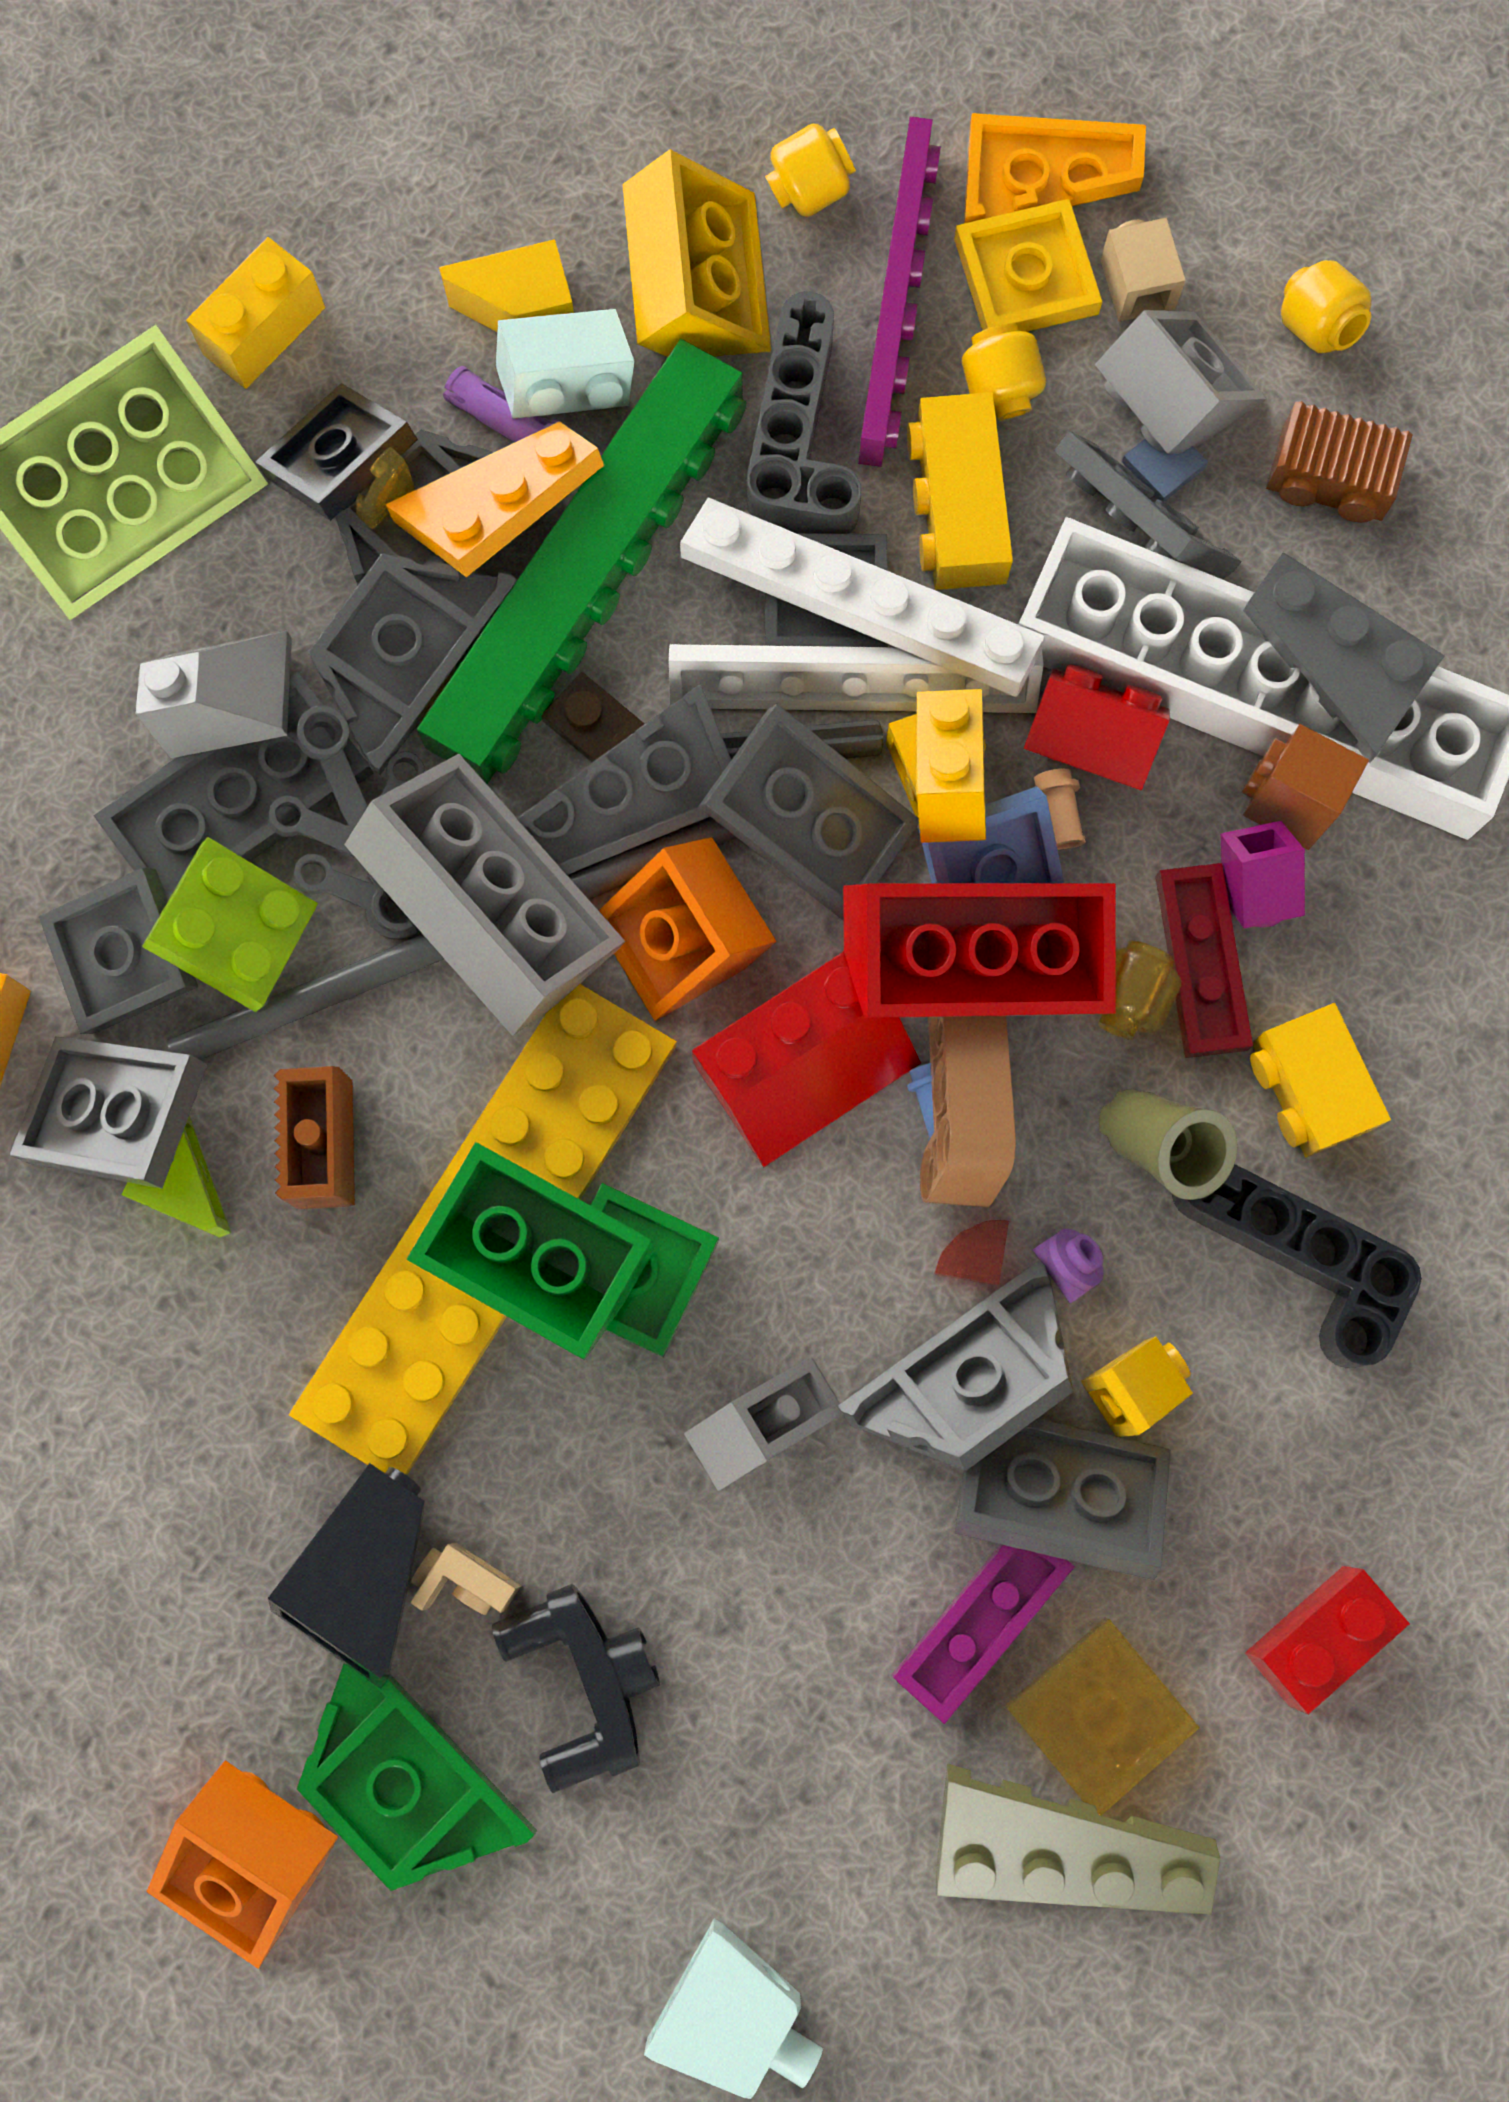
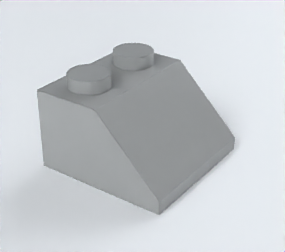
(1177, 379)

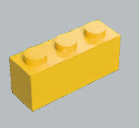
(960, 491)

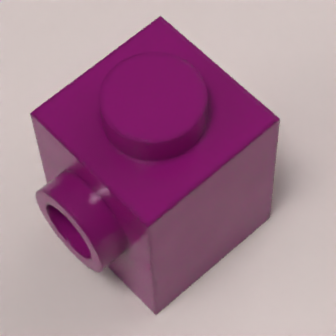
(1263, 874)

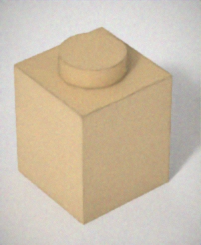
(1142, 268)

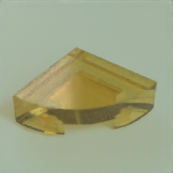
(391, 483)

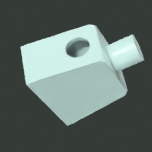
(732, 2020)

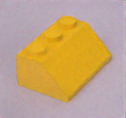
(695, 260)

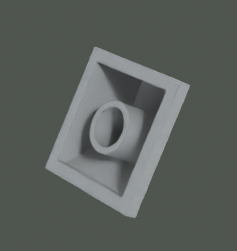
(217, 695)

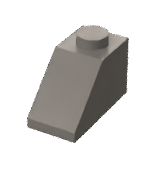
(763, 1423)

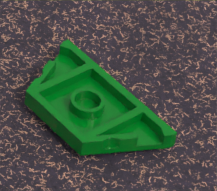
(402, 1786)

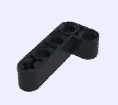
(1290, 1247)

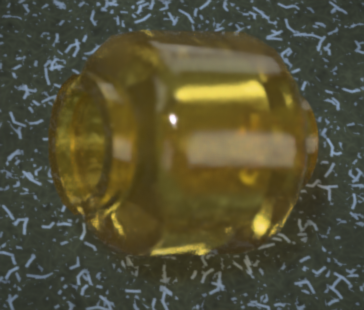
(1143, 990)

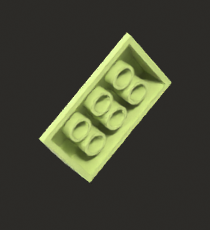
(117, 471)

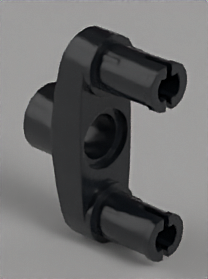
(610, 1675)

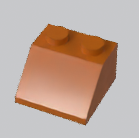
(685, 926)
(240, 1862)

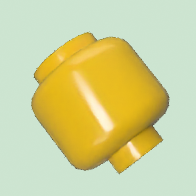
(810, 170)
(1326, 307)
(1008, 366)

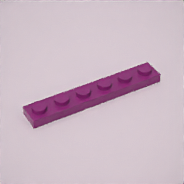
(897, 315)

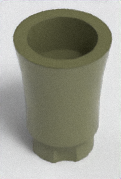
(1177, 1144)

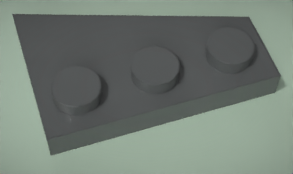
(1131, 507)
(1345, 649)

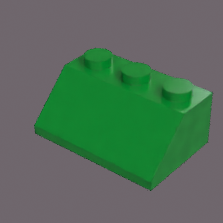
(532, 1251)

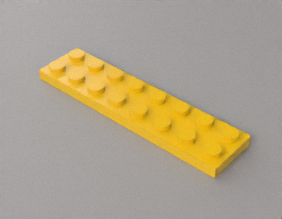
(418, 1335)

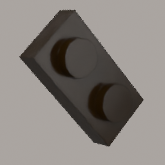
(590, 718)

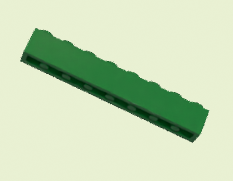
(584, 561)

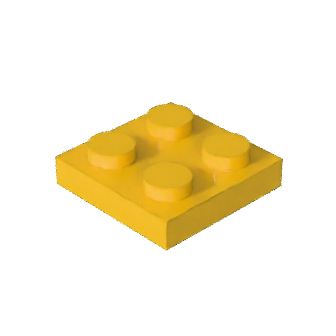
(1028, 268)

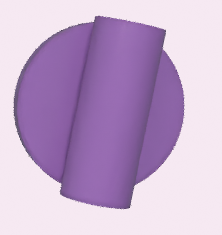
(1072, 1262)

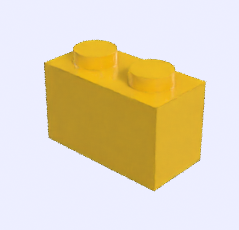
(256, 312)
(950, 766)
(1317, 1081)

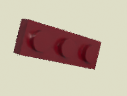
(1206, 958)

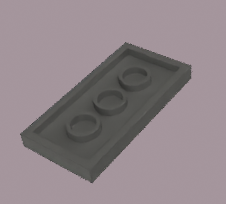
(223, 797)

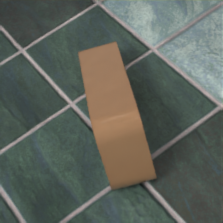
(971, 1111)

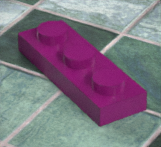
(979, 1627)

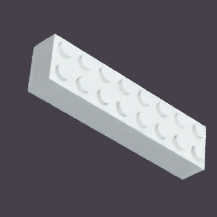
(1191, 643)

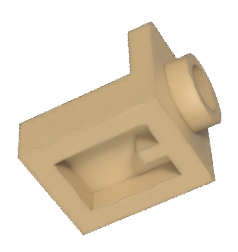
(477, 1582)

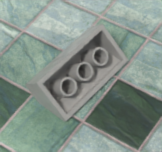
(483, 891)

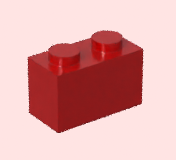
(1098, 726)
(1327, 1638)

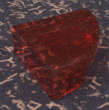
(975, 1253)

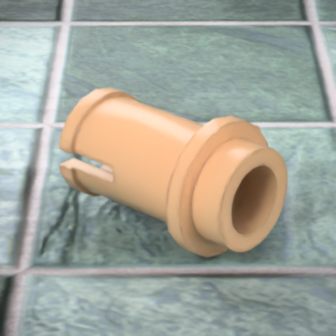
(1062, 804)

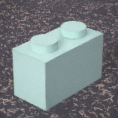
(564, 363)

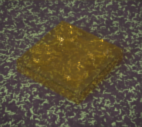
(1102, 1716)

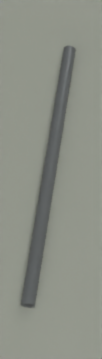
(407, 956)

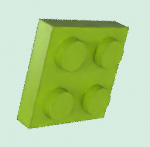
(230, 925)

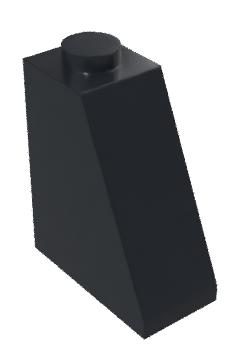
(356, 1573)

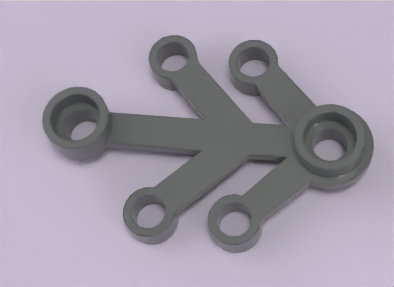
(335, 834)

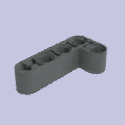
(797, 414)

